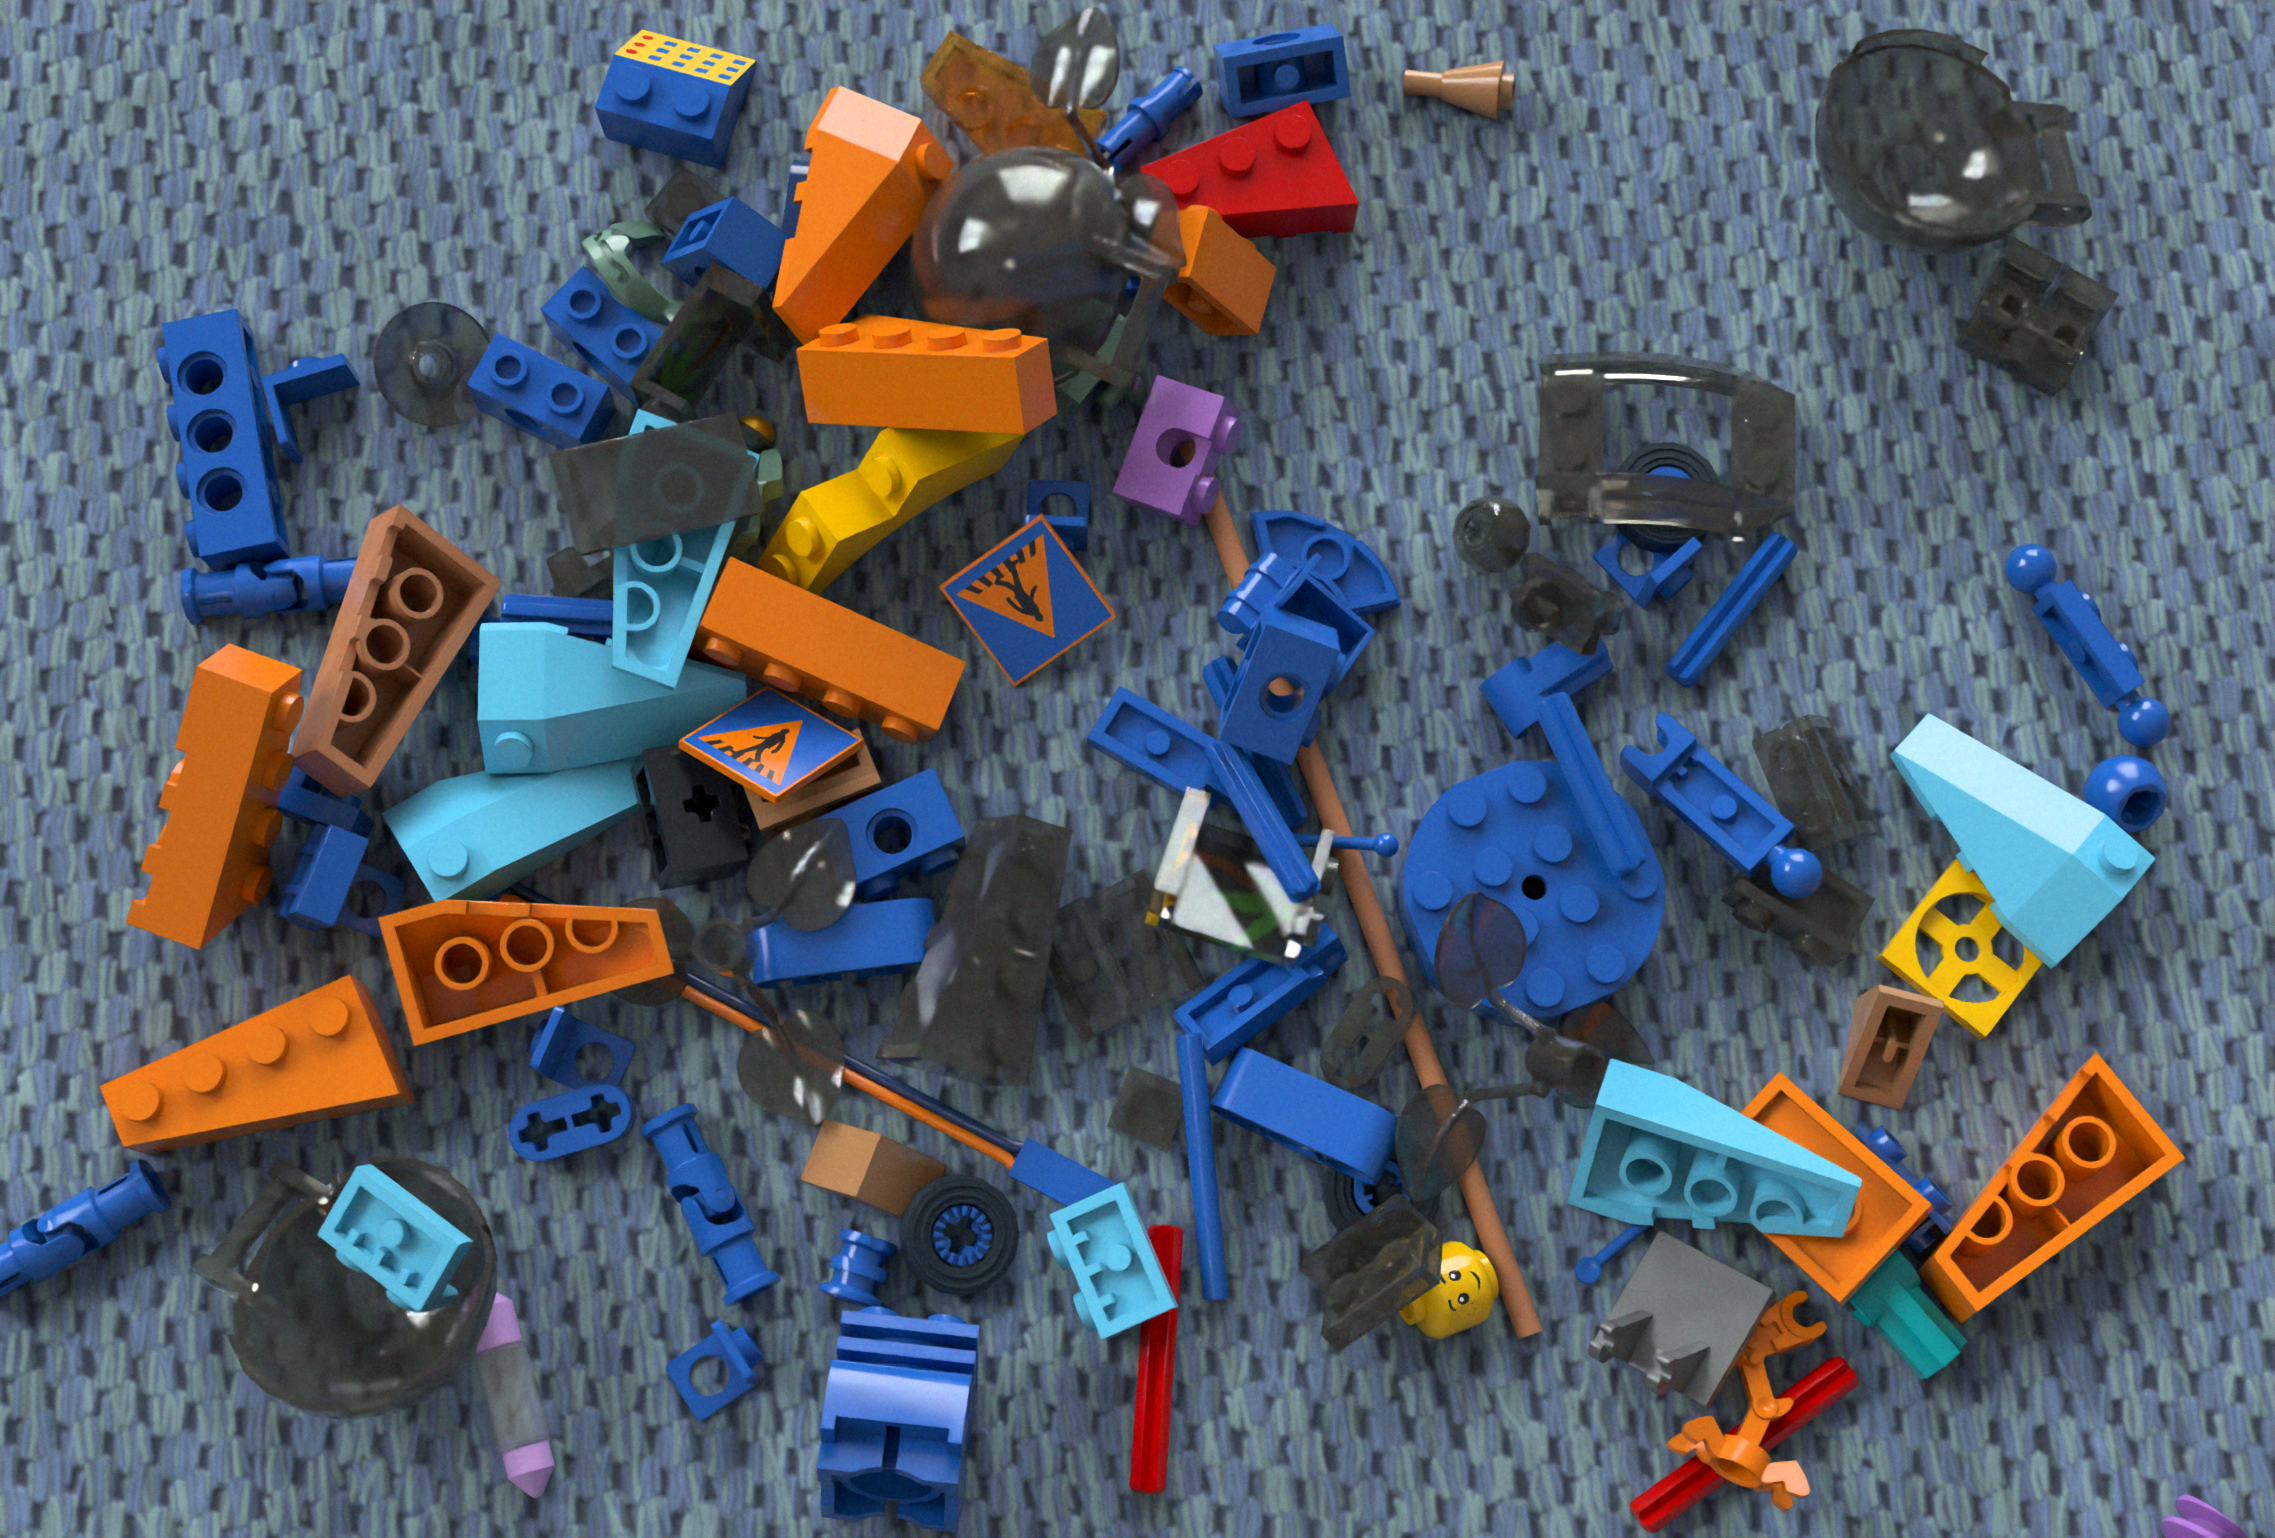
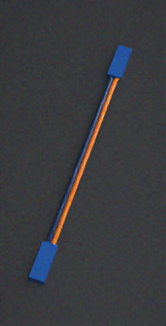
(1035, 1164)

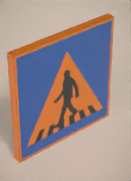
(1028, 600)
(771, 744)

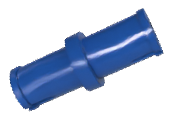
(1149, 118)

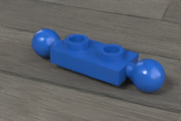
(2100, 660)

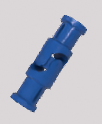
(266, 587)
(702, 1189)
(58, 1236)

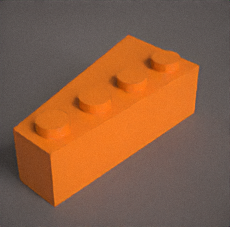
(826, 653)

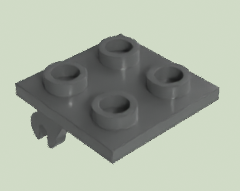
(1682, 1320)

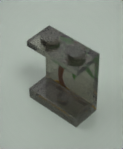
(701, 340)
(1225, 893)

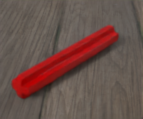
(1156, 1374)
(1697, 1480)

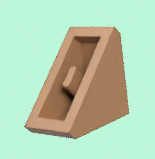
(1887, 1044)
(868, 1168)

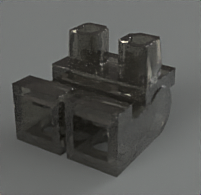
(2028, 340)

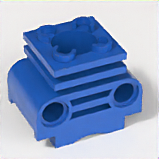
(898, 1417)

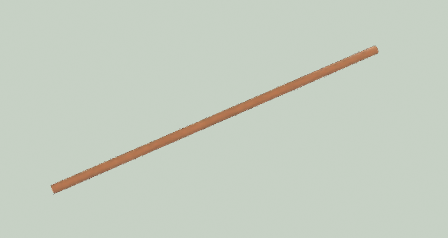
(1384, 951)

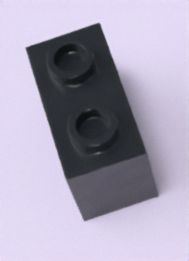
(680, 845)

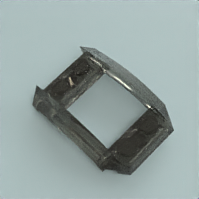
(1572, 447)

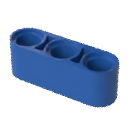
(866, 941)
(1306, 1115)

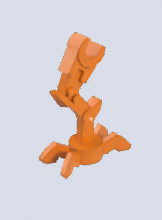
(1739, 1455)

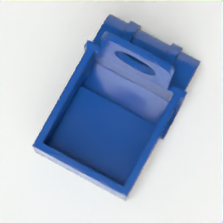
(1297, 592)
(324, 875)

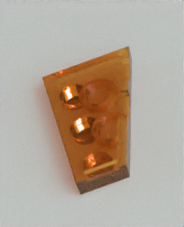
(995, 101)

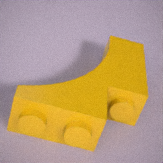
(893, 483)

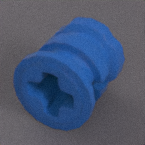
(859, 1269)

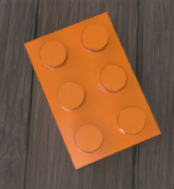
(1884, 1208)

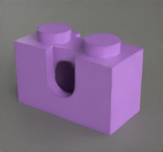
(1169, 420)

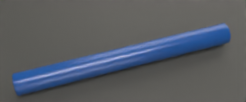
(1202, 1166)

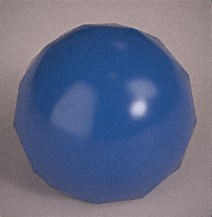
(2127, 792)

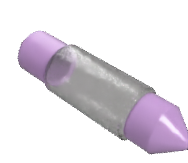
(514, 1401)

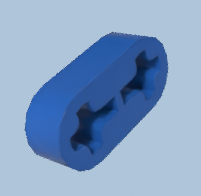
(568, 1107)

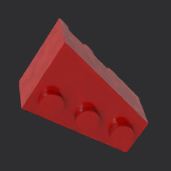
(1265, 177)

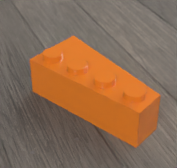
(926, 376)
(222, 797)
(274, 1071)
(2055, 1186)

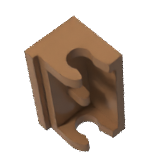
(834, 789)

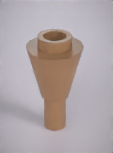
(1476, 88)

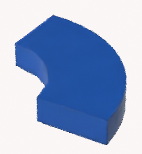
(1345, 566)

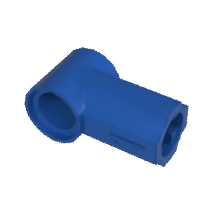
(1524, 682)

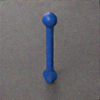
(1384, 844)
(1589, 1269)

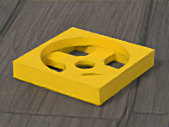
(1902, 958)

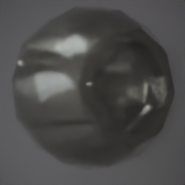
(1491, 534)

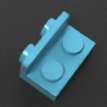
(395, 1240)
(1111, 1262)

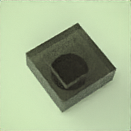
(678, 199)
(1147, 1109)

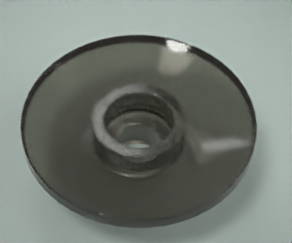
(453, 342)

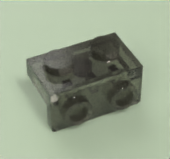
(1815, 926)

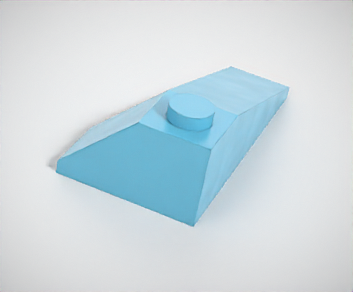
(662, 592)
(559, 705)
(496, 828)
(2034, 846)
(1685, 1156)

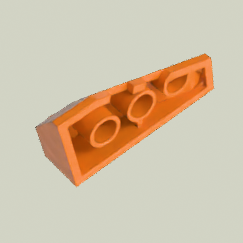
(857, 206)
(497, 961)

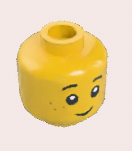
(1462, 1296)

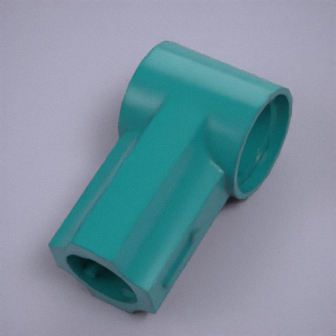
(1907, 1317)

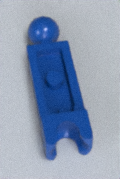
(1721, 809)

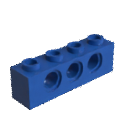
(193, 354)

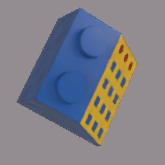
(674, 97)

